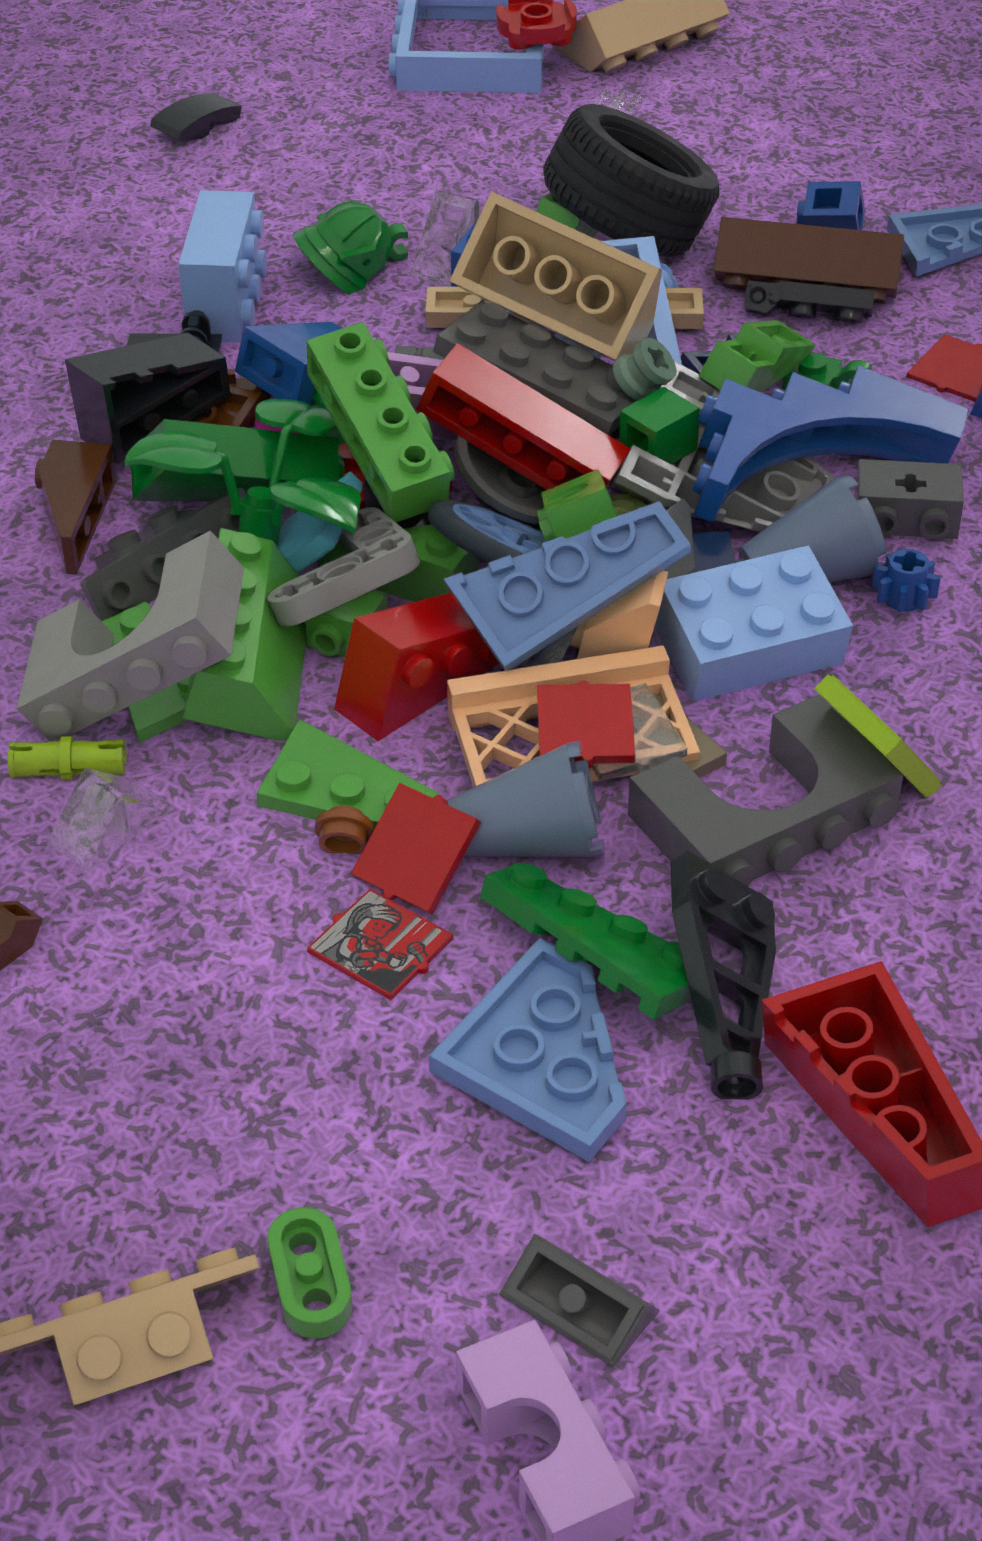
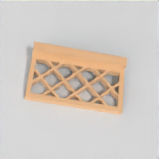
(511, 698)

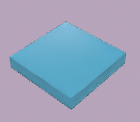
(309, 538)

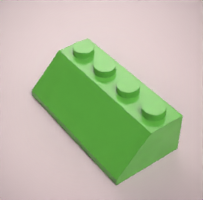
(261, 680)

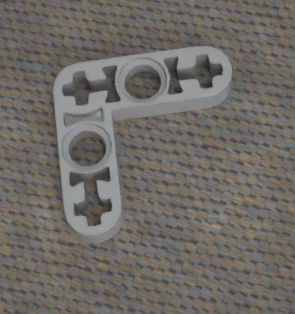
(375, 557)

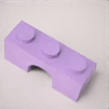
(525, 1387)

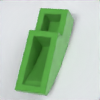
(757, 356)

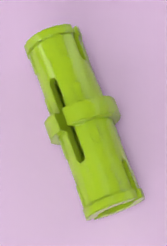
(66, 757)

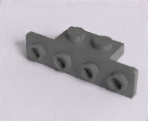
(135, 561)

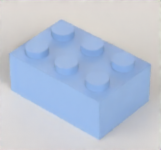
(223, 261)
(752, 623)

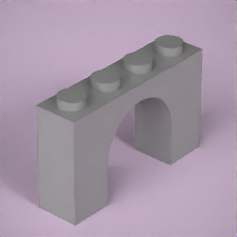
(81, 678)

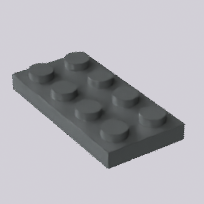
(541, 361)

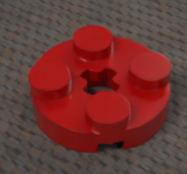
(536, 22)

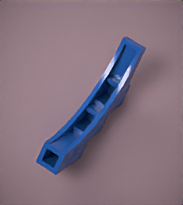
(862, 417)

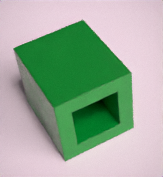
(661, 425)

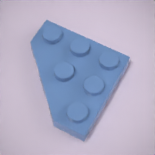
(540, 1053)

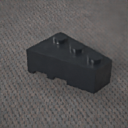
(135, 387)

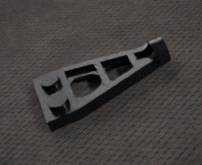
(719, 904)

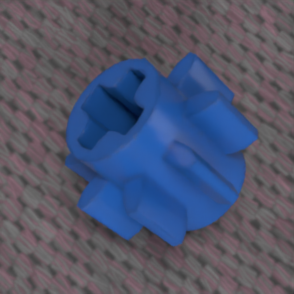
(906, 580)

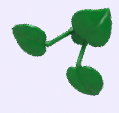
(262, 506)

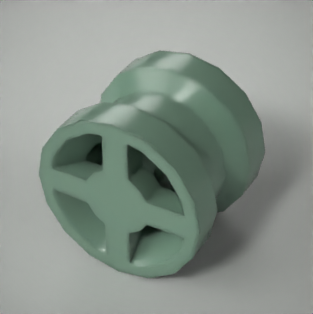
(644, 368)

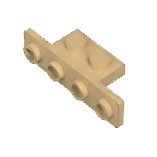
(133, 1336)

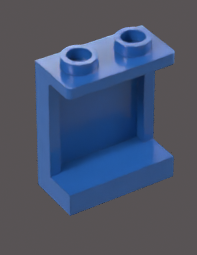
(277, 358)

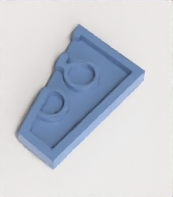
(938, 236)

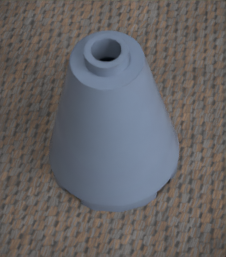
(835, 527)
(536, 809)

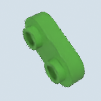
(309, 1276)

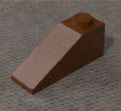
(75, 491)

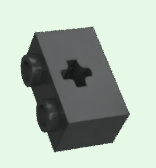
(913, 497)

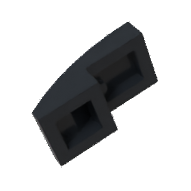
(193, 116)

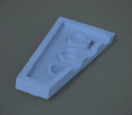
(546, 593)

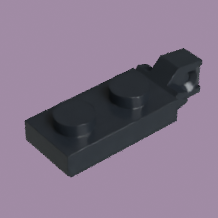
(806, 299)

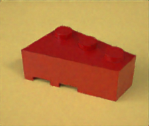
(403, 660)

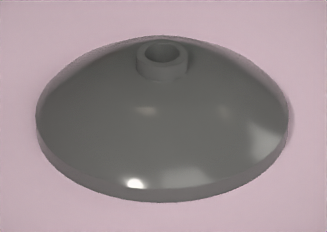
(498, 484)

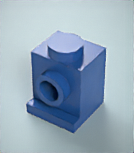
(832, 205)

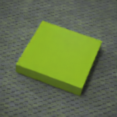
(879, 735)

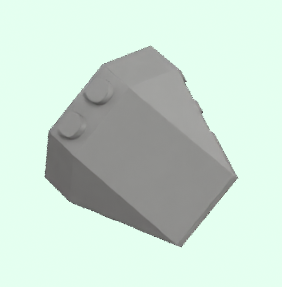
(750, 507)

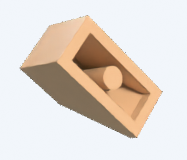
(623, 624)

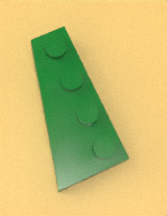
(587, 932)

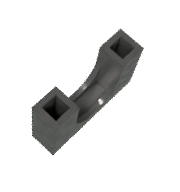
(841, 771)

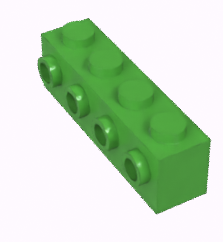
(378, 421)

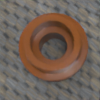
(343, 830)

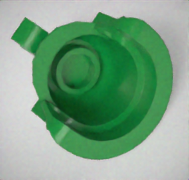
(351, 244)

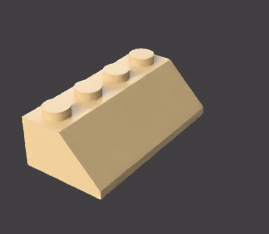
(638, 28)
(559, 278)

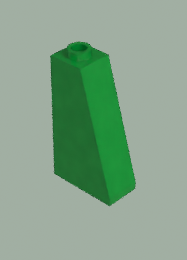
(250, 458)

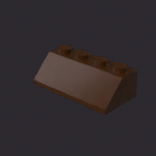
(807, 255)

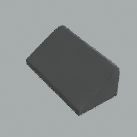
(577, 1300)

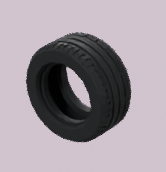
(630, 179)

